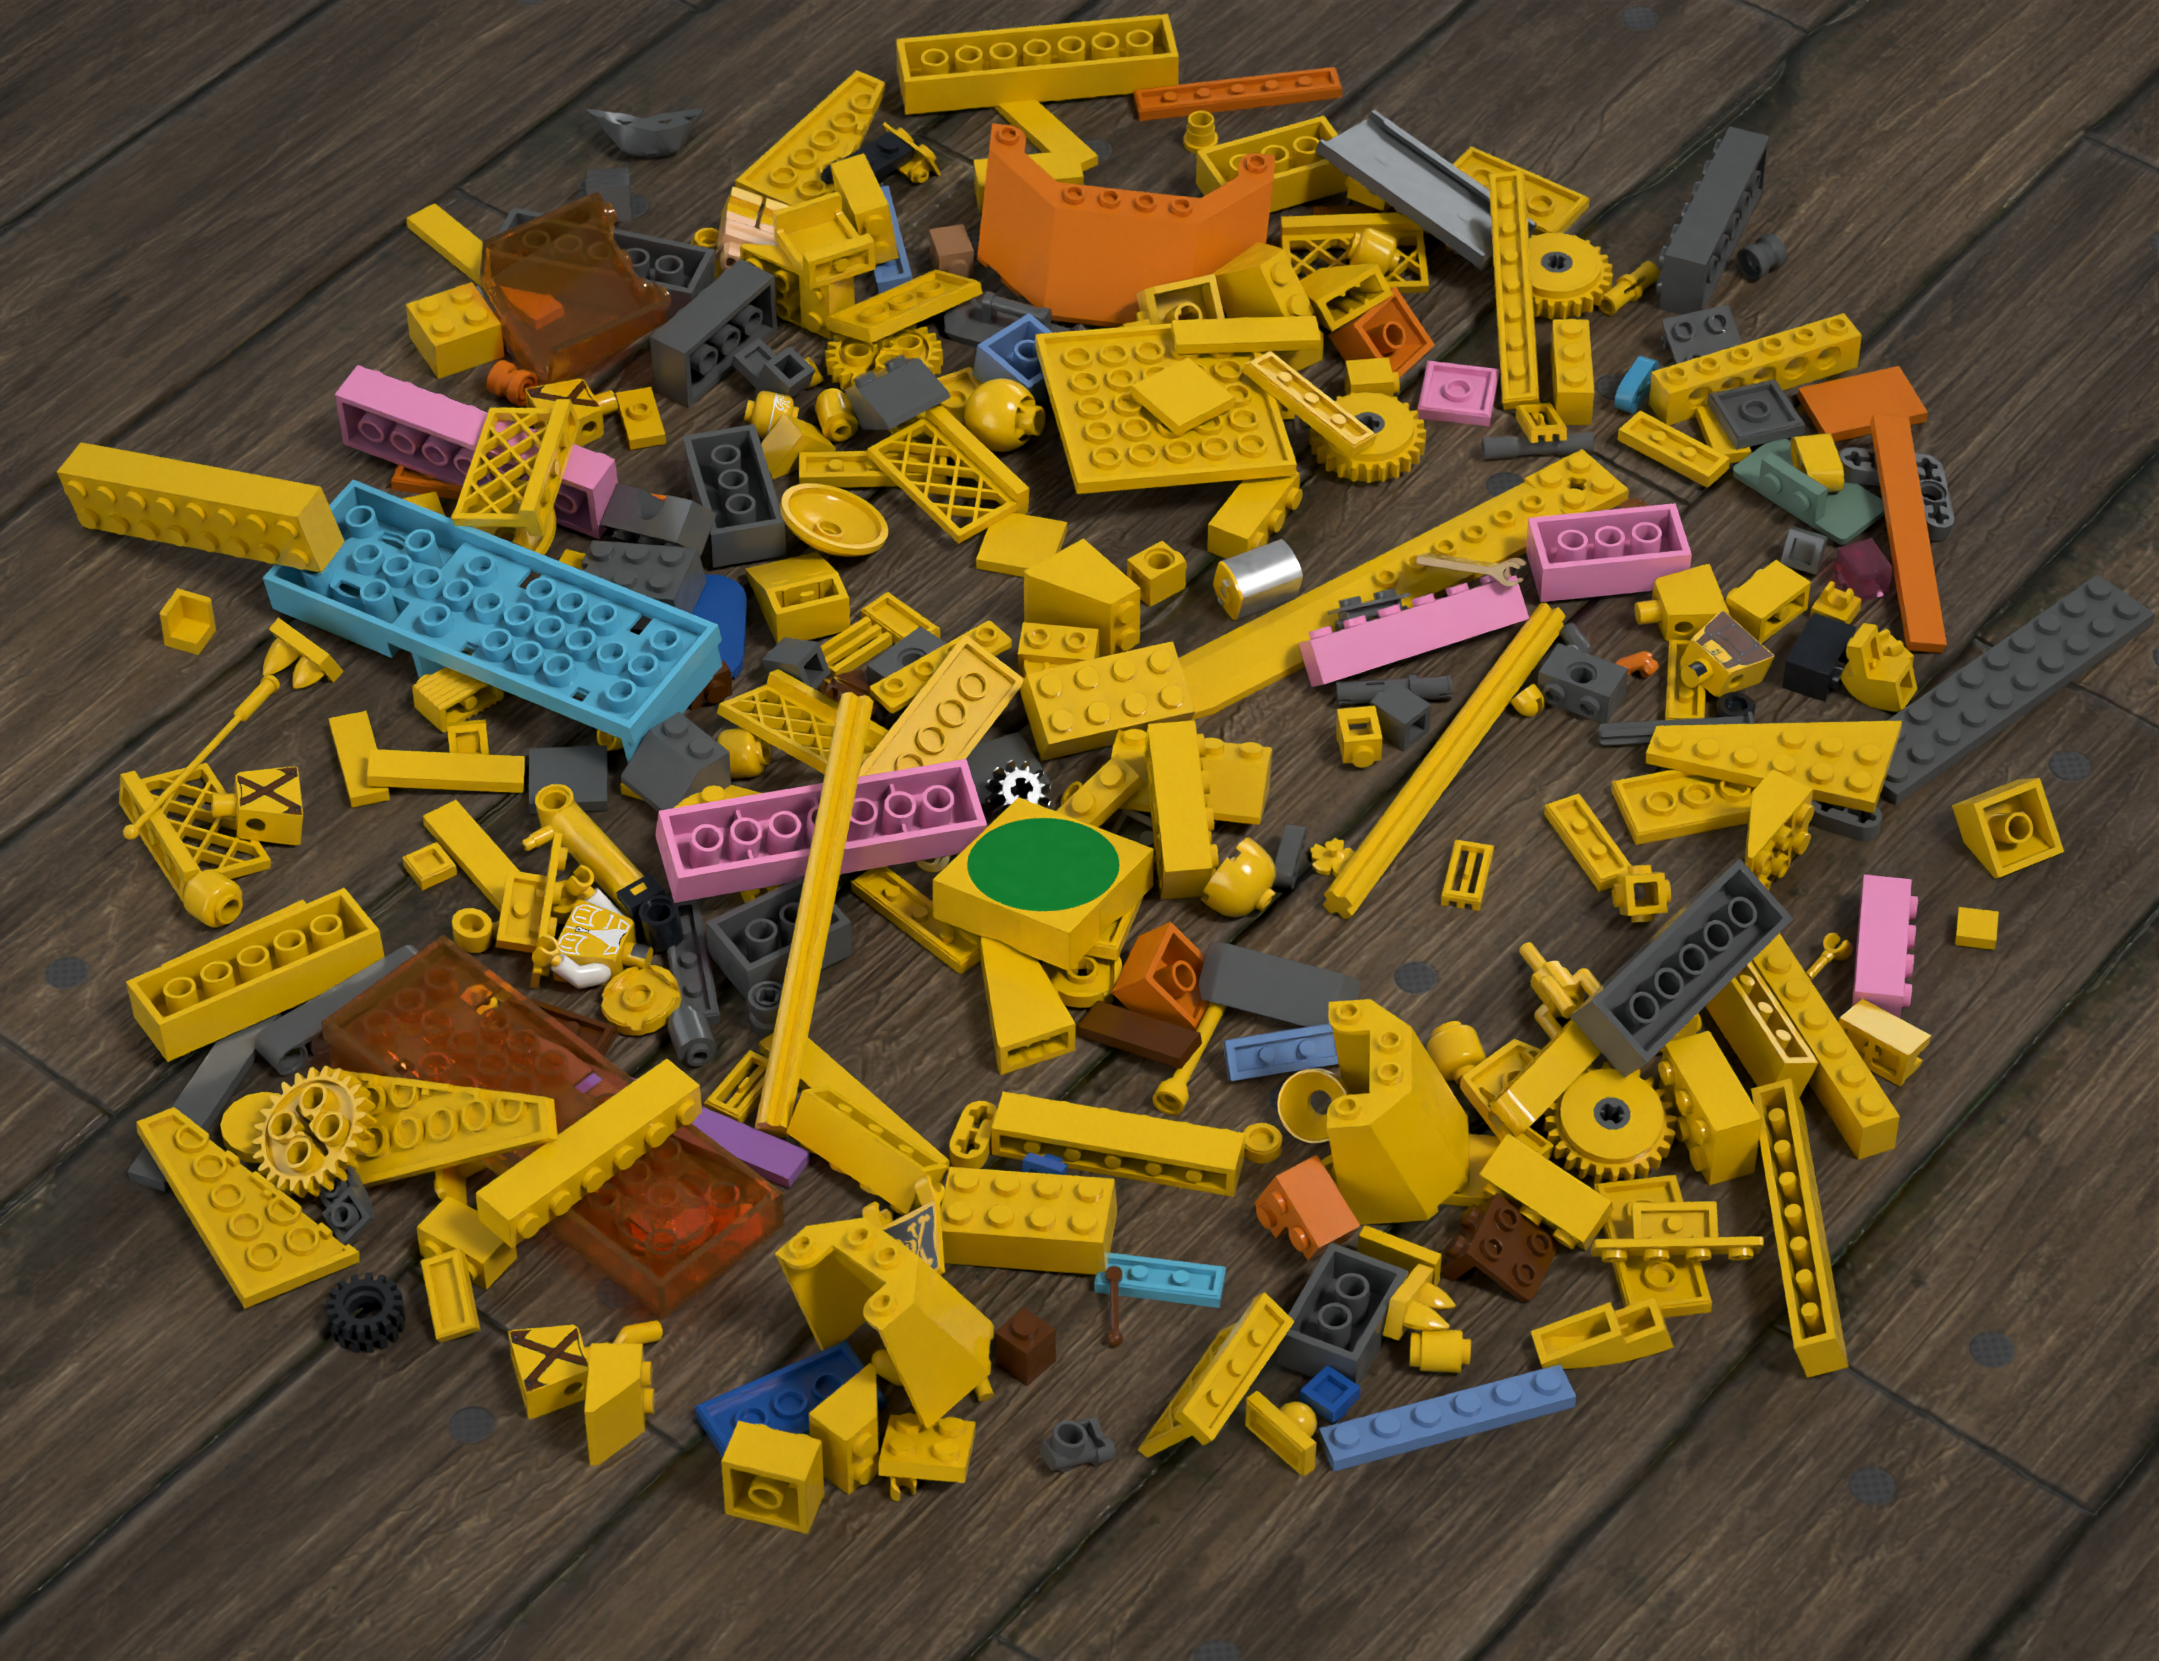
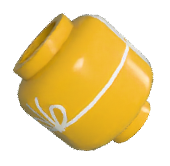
(768, 410)

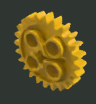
(852, 357)
(338, 1117)

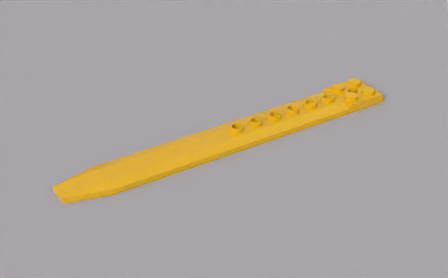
(1490, 532)

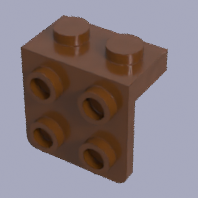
(1501, 1246)

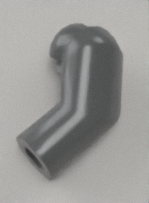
(1575, 639)

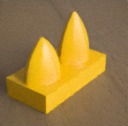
(290, 645)
(1416, 1305)

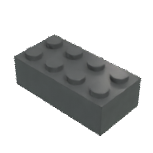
(703, 337)
(733, 481)

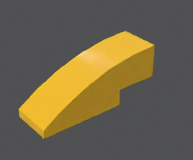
(1603, 1336)

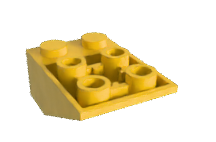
(793, 297)
(801, 597)
(1777, 825)

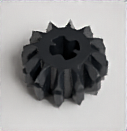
(1012, 777)

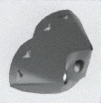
(646, 135)

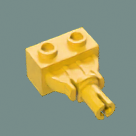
(1054, 646)

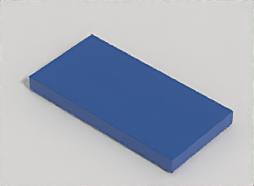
(782, 1397)

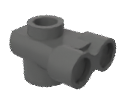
(1076, 1444)

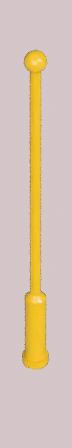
(267, 686)

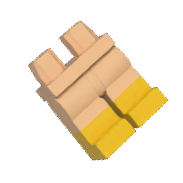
(739, 223)

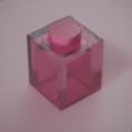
(1863, 569)

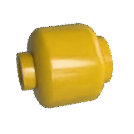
(1373, 247)
(747, 752)
(213, 898)
(1455, 1050)

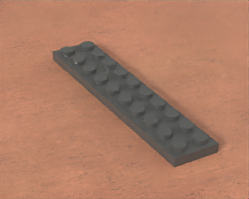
(2010, 681)

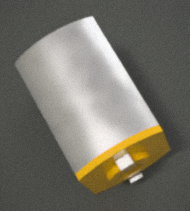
(1257, 579)

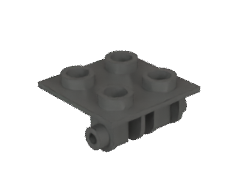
(1699, 333)

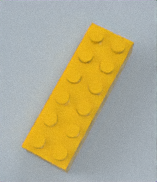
(254, 974)

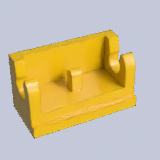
(1884, 1041)

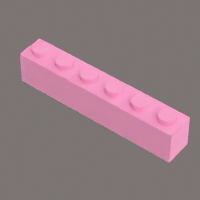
(1412, 630)

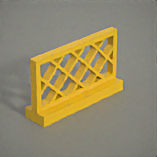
(1336, 231)
(976, 462)
(544, 468)
(799, 710)
(165, 836)
(1221, 1377)

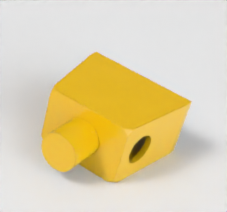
(1682, 603)

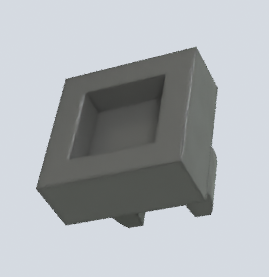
(1804, 550)

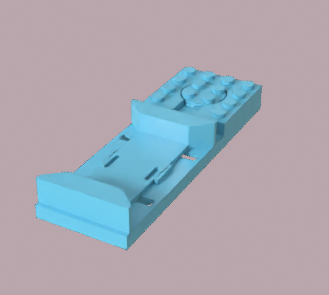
(455, 591)

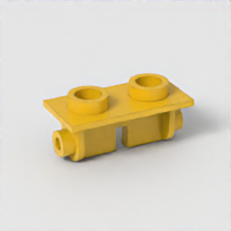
(922, 161)

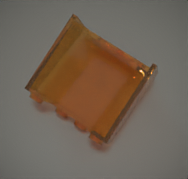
(568, 290)

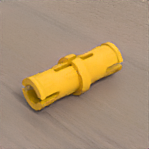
(1641, 278)

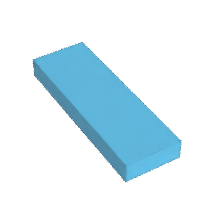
(1166, 1280)

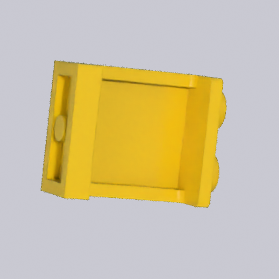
(822, 241)

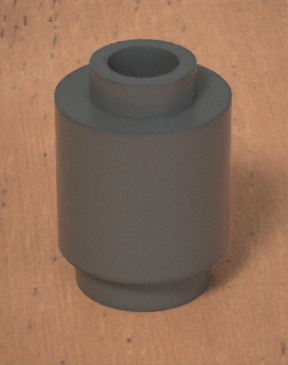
(691, 1036)

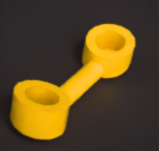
(476, 932)

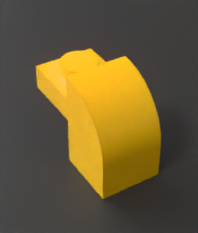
(1876, 678)

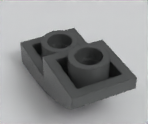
(347, 1207)

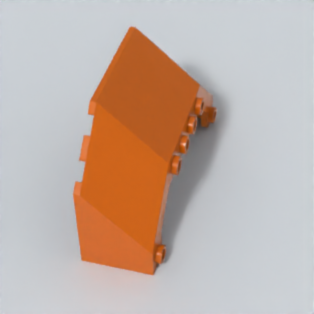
(1100, 246)

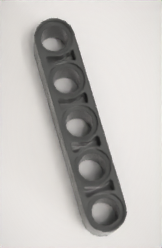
(298, 1036)

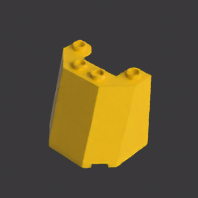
(1401, 1130)
(862, 1274)

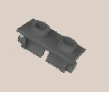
(1354, 607)

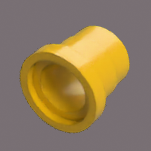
(1200, 132)

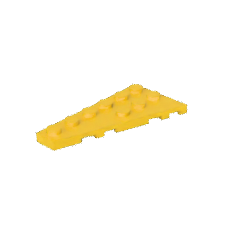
(828, 133)
(243, 1219)

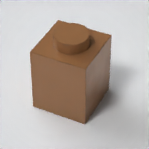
(952, 250)

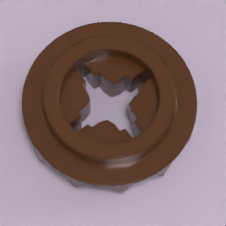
(838, 686)

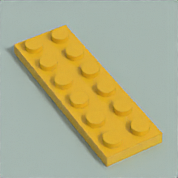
(948, 712)

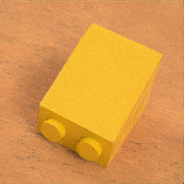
(1261, 285)
(1086, 592)

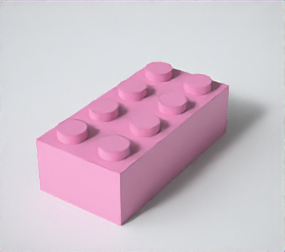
(1605, 551)

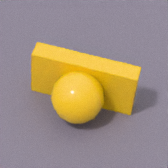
(1284, 1430)

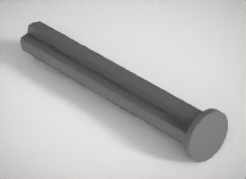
(1642, 731)

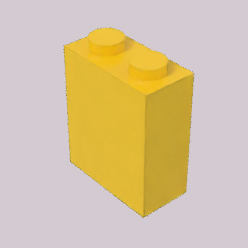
(865, 204)

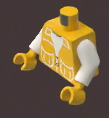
(594, 941)

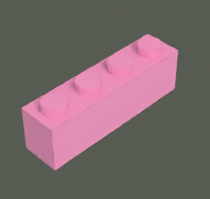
(1884, 942)

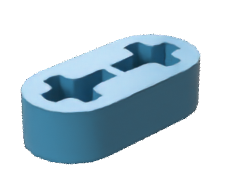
(1635, 384)

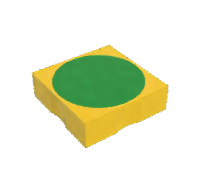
(1043, 883)

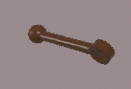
(1114, 1276)

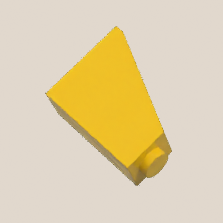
(1344, 292)

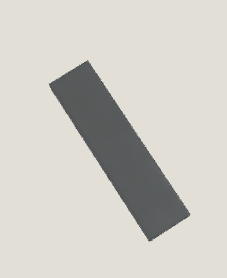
(691, 964)

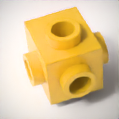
(1656, 893)

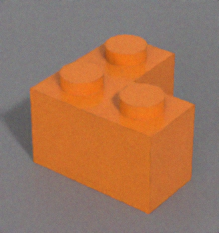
(1307, 1207)

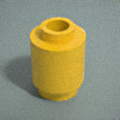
(835, 415)
(1439, 1350)

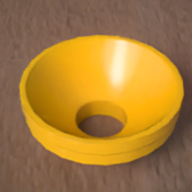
(1295, 1103)

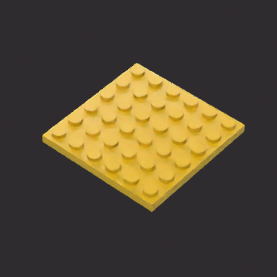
(1122, 445)

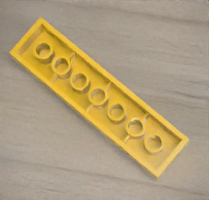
(1036, 63)
(201, 507)

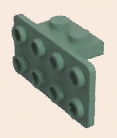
(1835, 514)

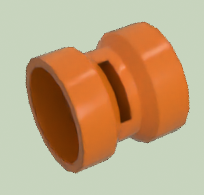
(509, 382)

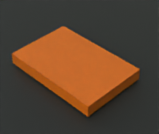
(1848, 403)

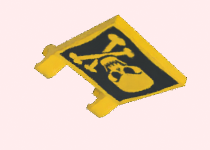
(918, 1229)

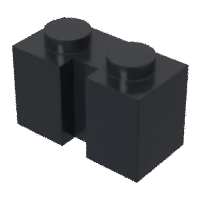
(1818, 658)

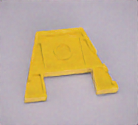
(1490, 1078)

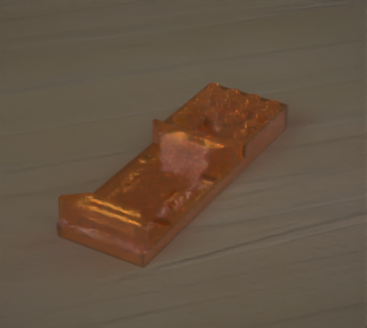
(650, 1228)

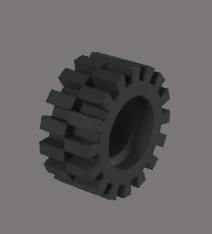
(370, 1330)

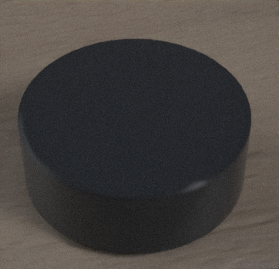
(1734, 705)

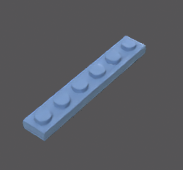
(1447, 1417)

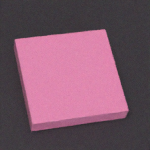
(1458, 393)

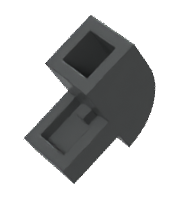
(778, 373)

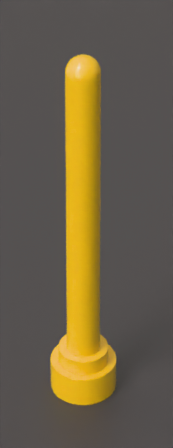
(1173, 1093)

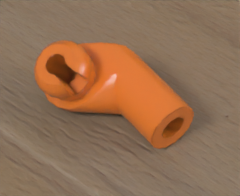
(1639, 661)

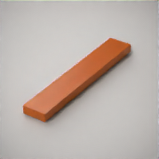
(1237, 93)

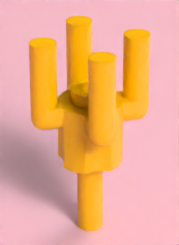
(1556, 988)

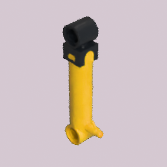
(635, 894)

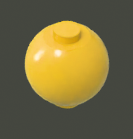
(1003, 415)

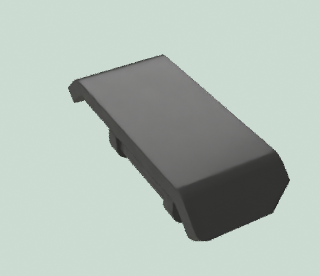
(976, 322)
(1272, 985)

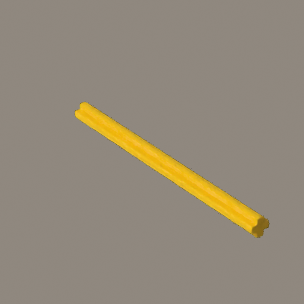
(1443, 762)
(814, 915)

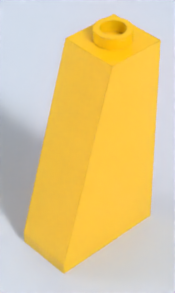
(1023, 1008)

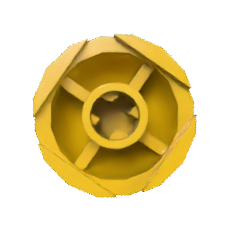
(1242, 882)

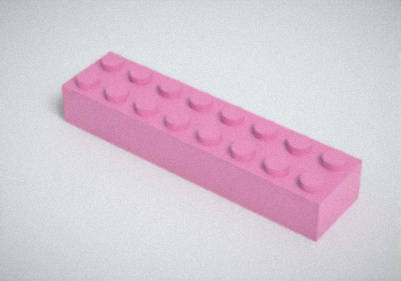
(441, 436)
(769, 835)

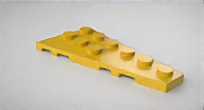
(1837, 759)
(445, 1125)

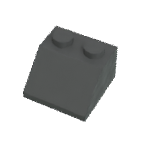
(894, 393)
(676, 763)

